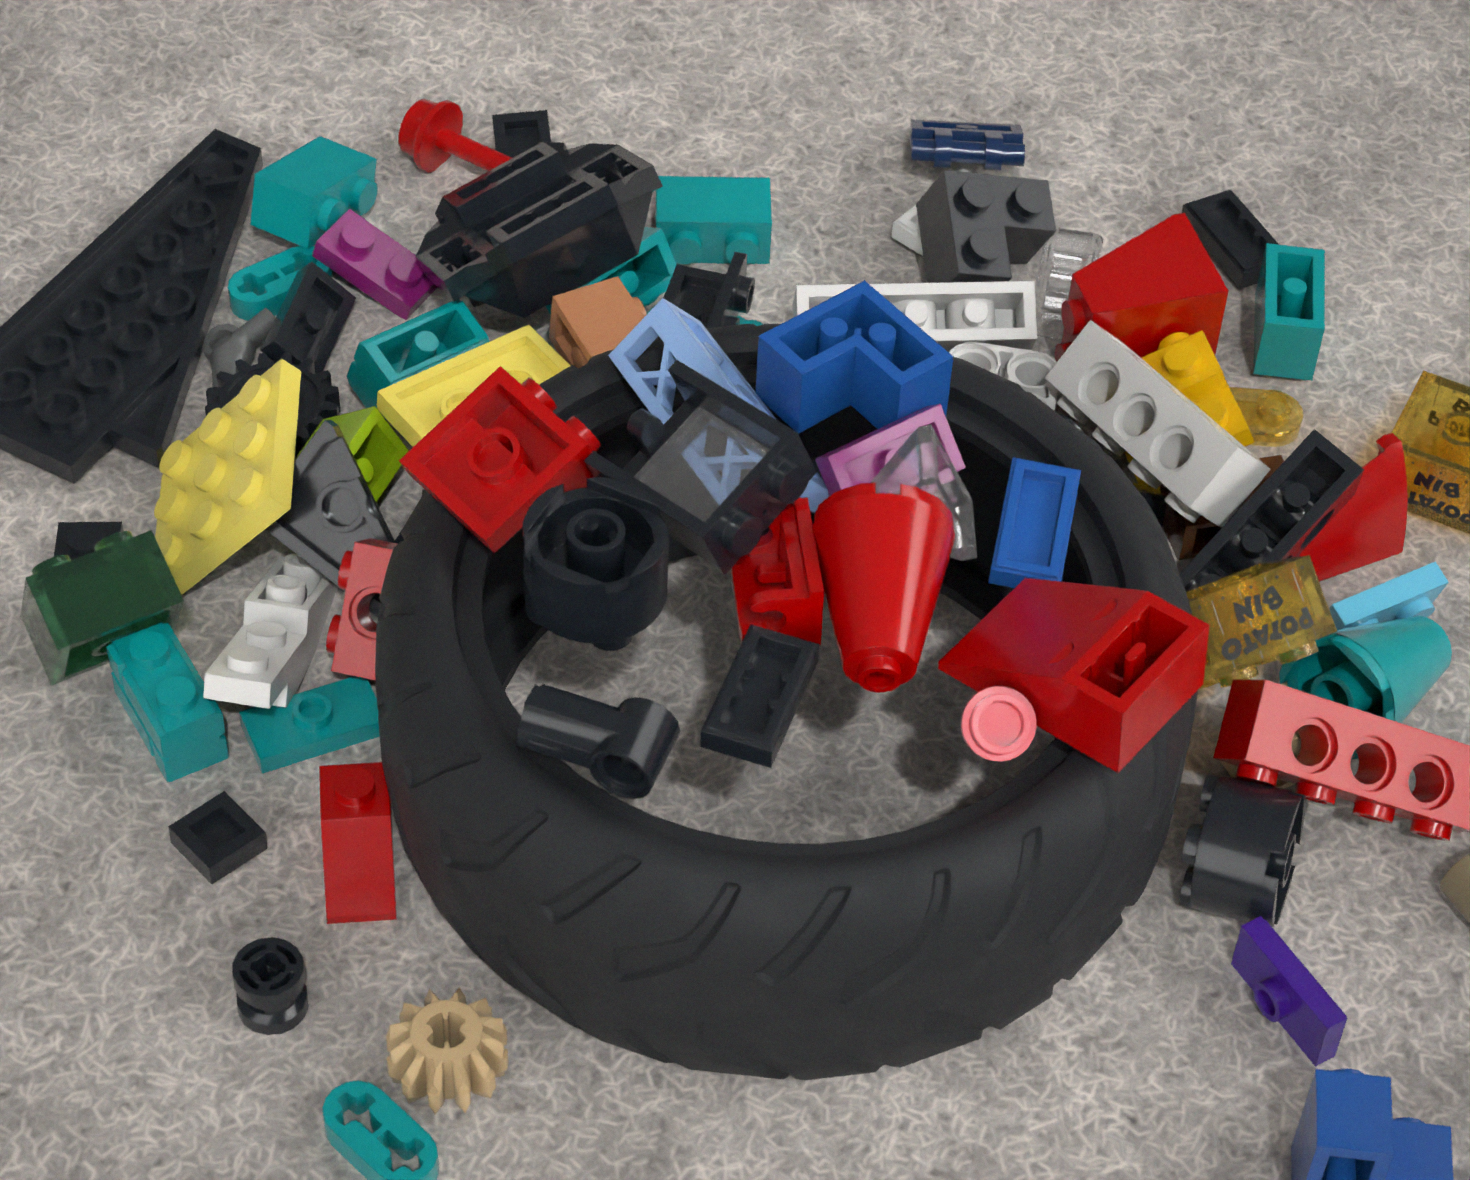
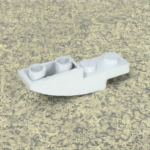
(277, 637)

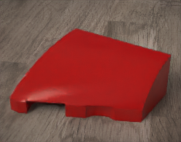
(1371, 522)

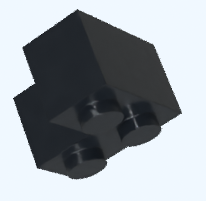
(981, 225)

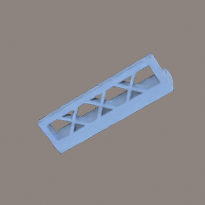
(693, 345)

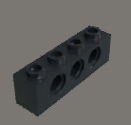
(1281, 513)

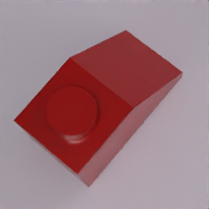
(357, 843)

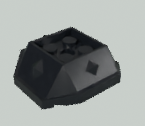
(539, 225)

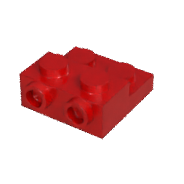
(500, 456)

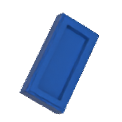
(1034, 523)

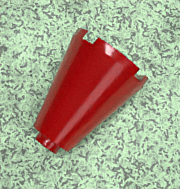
(882, 577)

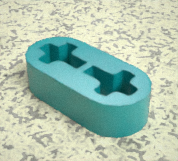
(268, 282)
(390, 1128)

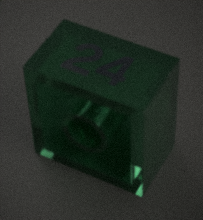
(90, 601)

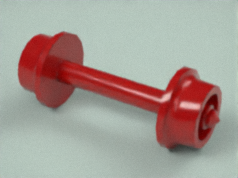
(433, 134)

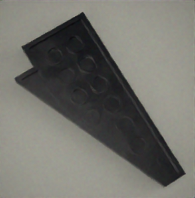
(123, 325)

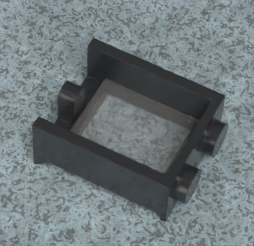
(713, 468)

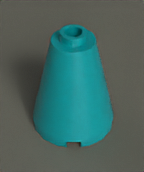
(1375, 666)

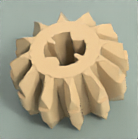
(447, 1050)

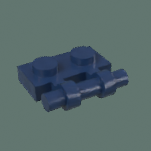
(967, 143)

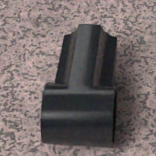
(618, 744)

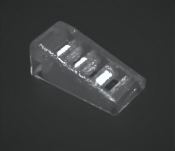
(1060, 258)

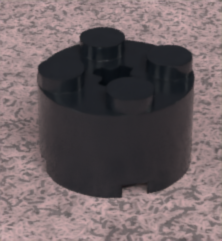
(595, 562)
(1242, 849)

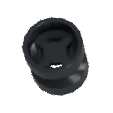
(270, 986)

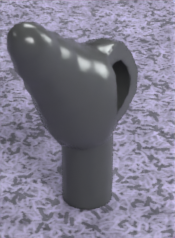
(229, 343)

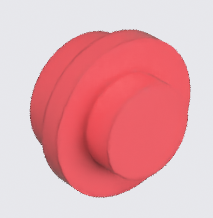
(998, 723)

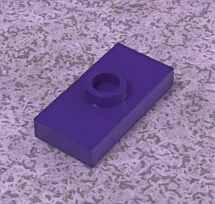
(1288, 991)

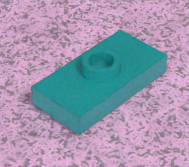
(312, 723)

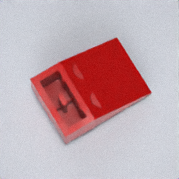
(1090, 661)

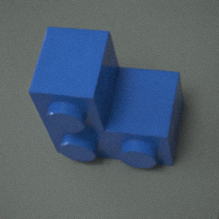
(852, 354)
(1352, 1135)

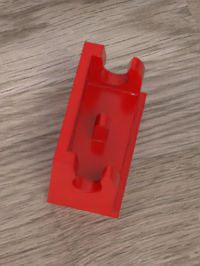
(782, 578)

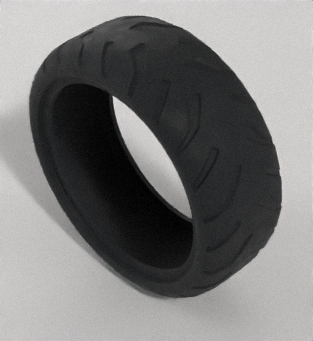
(751, 946)

